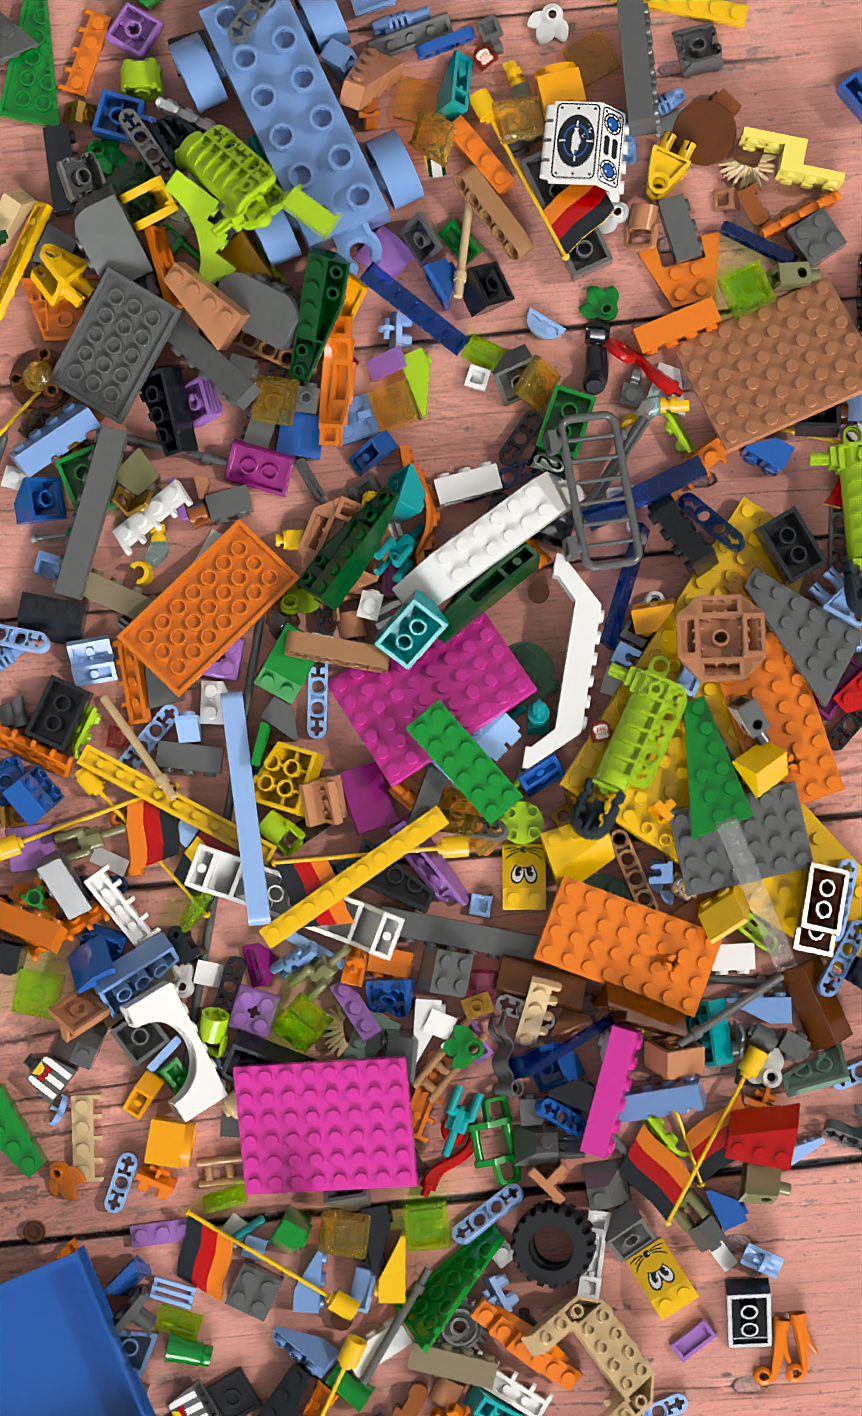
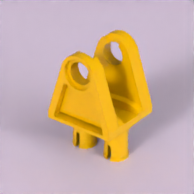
(666, 167)
(164, 199)
(63, 276)

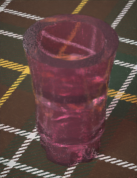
(481, 981)

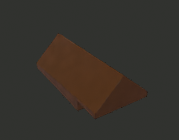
(821, 910)
(517, 972)
(640, 1011)
(819, 1015)

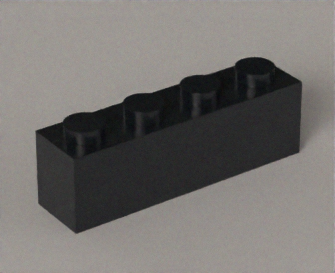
(58, 146)
(552, 533)

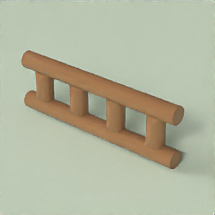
(449, 1074)
(229, 1161)

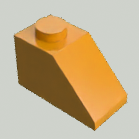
(651, 615)
(143, 1094)

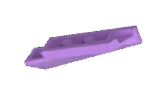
(434, 870)

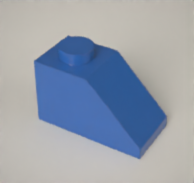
(373, 452)
(726, 1208)

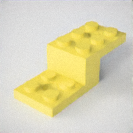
(791, 159)

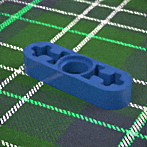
(445, 43)
(552, 1117)

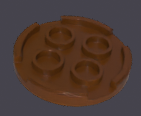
(709, 128)

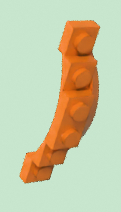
(337, 383)
(432, 517)
(510, 1328)

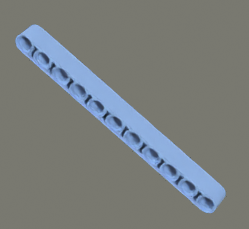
(245, 808)

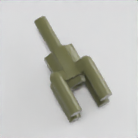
(87, 839)
(320, 972)
(690, 1198)

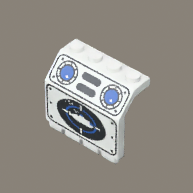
(585, 145)

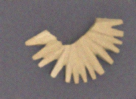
(747, 173)
(338, 1032)

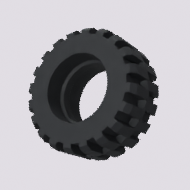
(536, 1265)

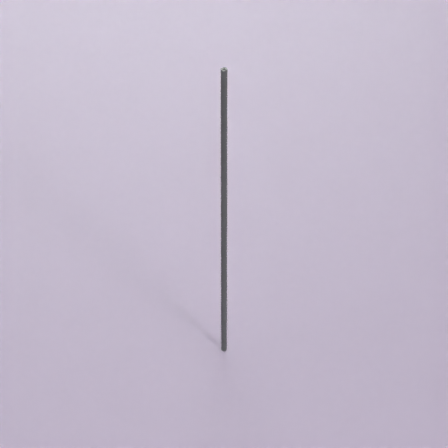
(255, 648)

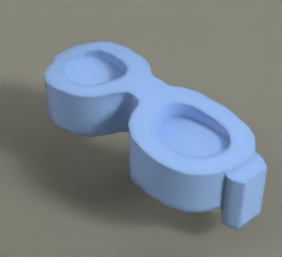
(666, 895)
(60, 1111)

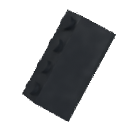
(252, 1049)

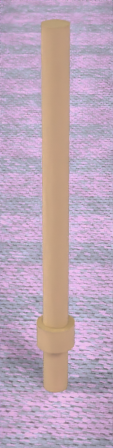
(460, 275)
(160, 779)

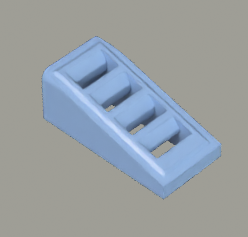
(806, 1146)

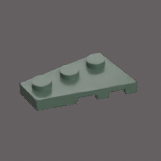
(370, 1048)
(821, 1072)

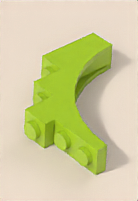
(199, 206)

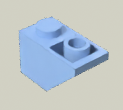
(188, 727)

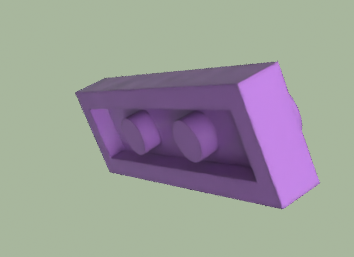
(355, 1011)
(158, 1232)

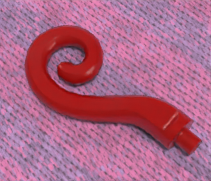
(655, 375)
(436, 1171)

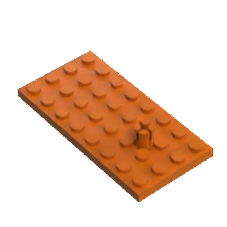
(208, 608)
(793, 722)
(627, 945)

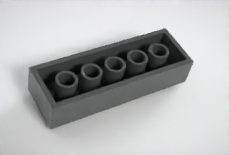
(639, 67)
(591, 252)

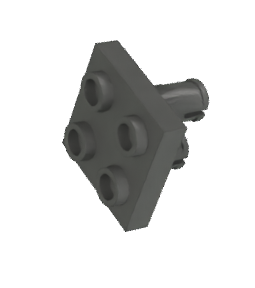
(135, 1311)

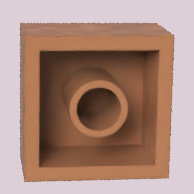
(670, 1061)

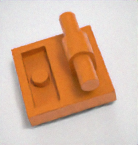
(407, 790)

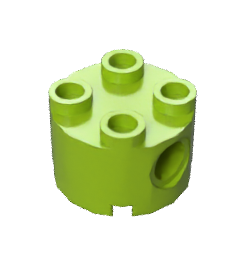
(141, 79)
(524, 822)

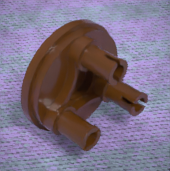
(52, 396)

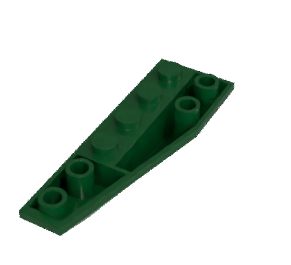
(319, 309)
(349, 551)
(488, 589)

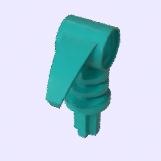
(538, 719)

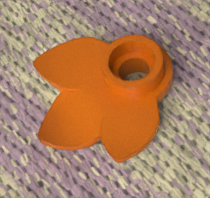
(65, 1181)

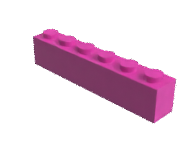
(611, 1090)

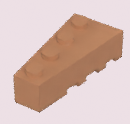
(369, 78)
(209, 307)

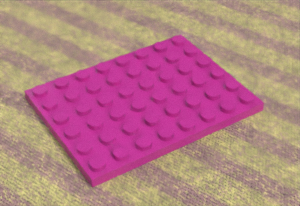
(469, 674)
(325, 1125)

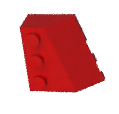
(763, 1135)

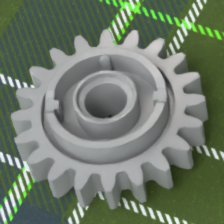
(470, 1334)

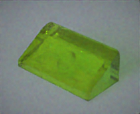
(483, 352)
(194, 910)
(224, 1198)
(179, 1322)

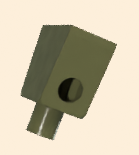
(792, 276)
(138, 475)
(761, 1184)

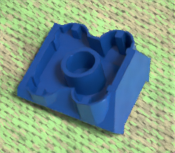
(10, 771)
(115, 939)
(391, 995)
(128, 1277)

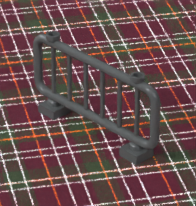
(574, 547)

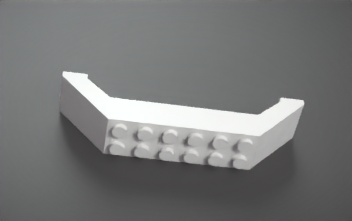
(489, 539)
(577, 664)
(222, 876)

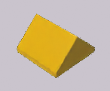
(762, 767)

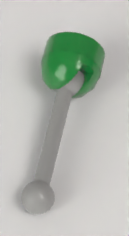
(34, 538)

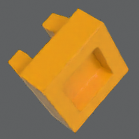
(661, 810)

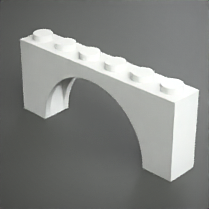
(202, 1083)

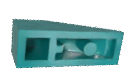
(455, 87)
(487, 1404)

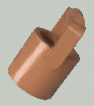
(643, 222)
(348, 623)
(446, 1391)

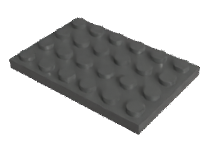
(115, 345)
(773, 835)

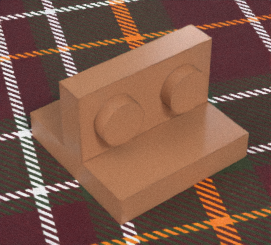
(323, 801)
(77, 1013)
(548, 1180)

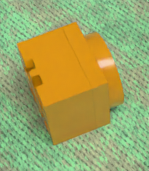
(559, 83)
(170, 1141)

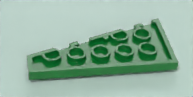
(30, 78)
(712, 780)
(449, 1286)

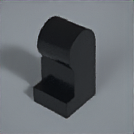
(185, 945)

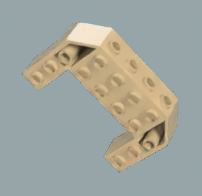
(606, 1344)

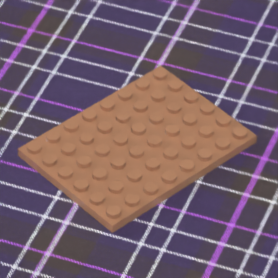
(775, 365)

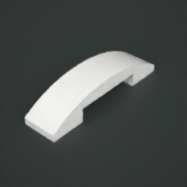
(590, 1282)

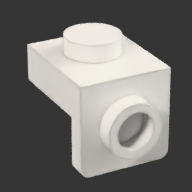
(370, 604)

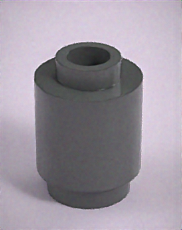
(762, 1037)

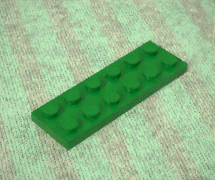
(464, 761)

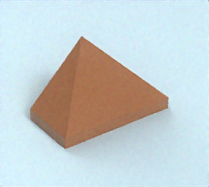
(570, 1024)

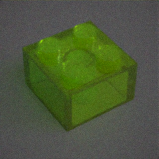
(746, 289)
(37, 992)
(302, 1023)
(426, 1226)

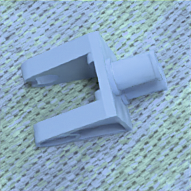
(835, 602)

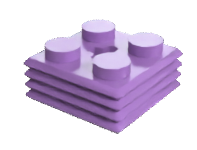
(131, 18)
(202, 401)
(230, 666)
(248, 998)

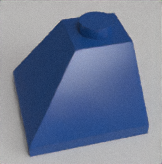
(440, 278)
(40, 500)
(560, 1072)

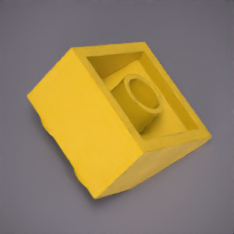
(723, 913)

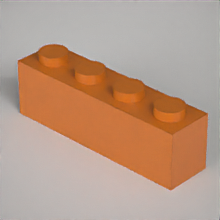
(477, 153)
(676, 326)
(31, 926)

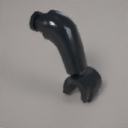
(596, 357)

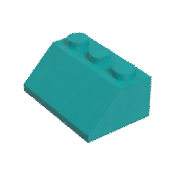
(411, 629)
(717, 1039)

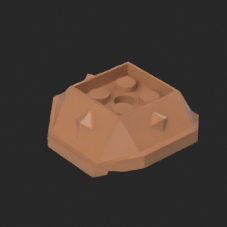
(328, 521)
(725, 616)

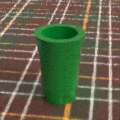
(187, 1351)
(350, 1388)

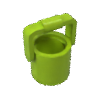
(276, 827)
(213, 1029)

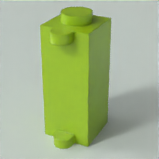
(309, 212)

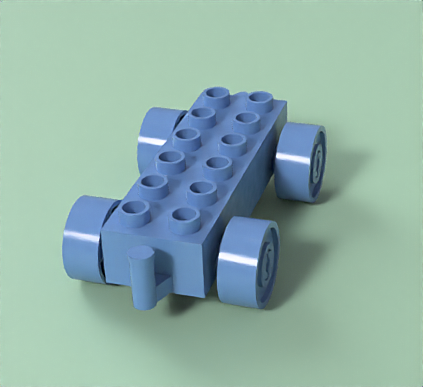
(299, 122)

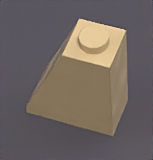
(14, 210)

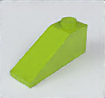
(418, 377)

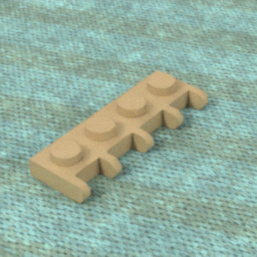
(535, 1012)
(84, 1135)

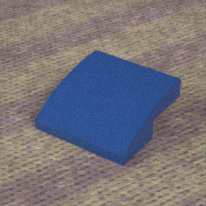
(301, 438)
(541, 775)
(90, 963)

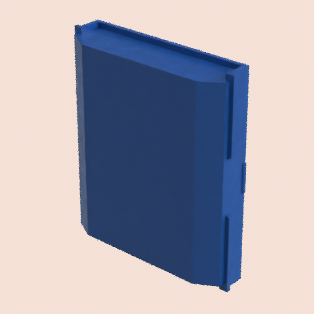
(63, 1346)

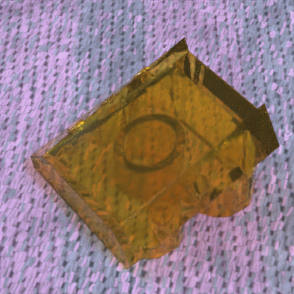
(519, 118)
(433, 136)
(275, 401)
(459, 812)
(344, 1233)

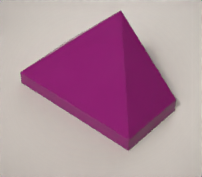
(258, 963)

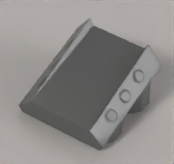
(698, 49)
(80, 175)

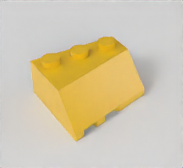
(282, 772)
(574, 855)

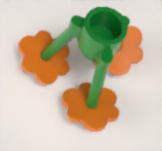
(23, 895)

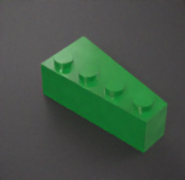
(16, 1138)
(292, 1231)

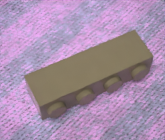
(115, 596)
(455, 1364)

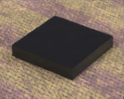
(234, 1394)

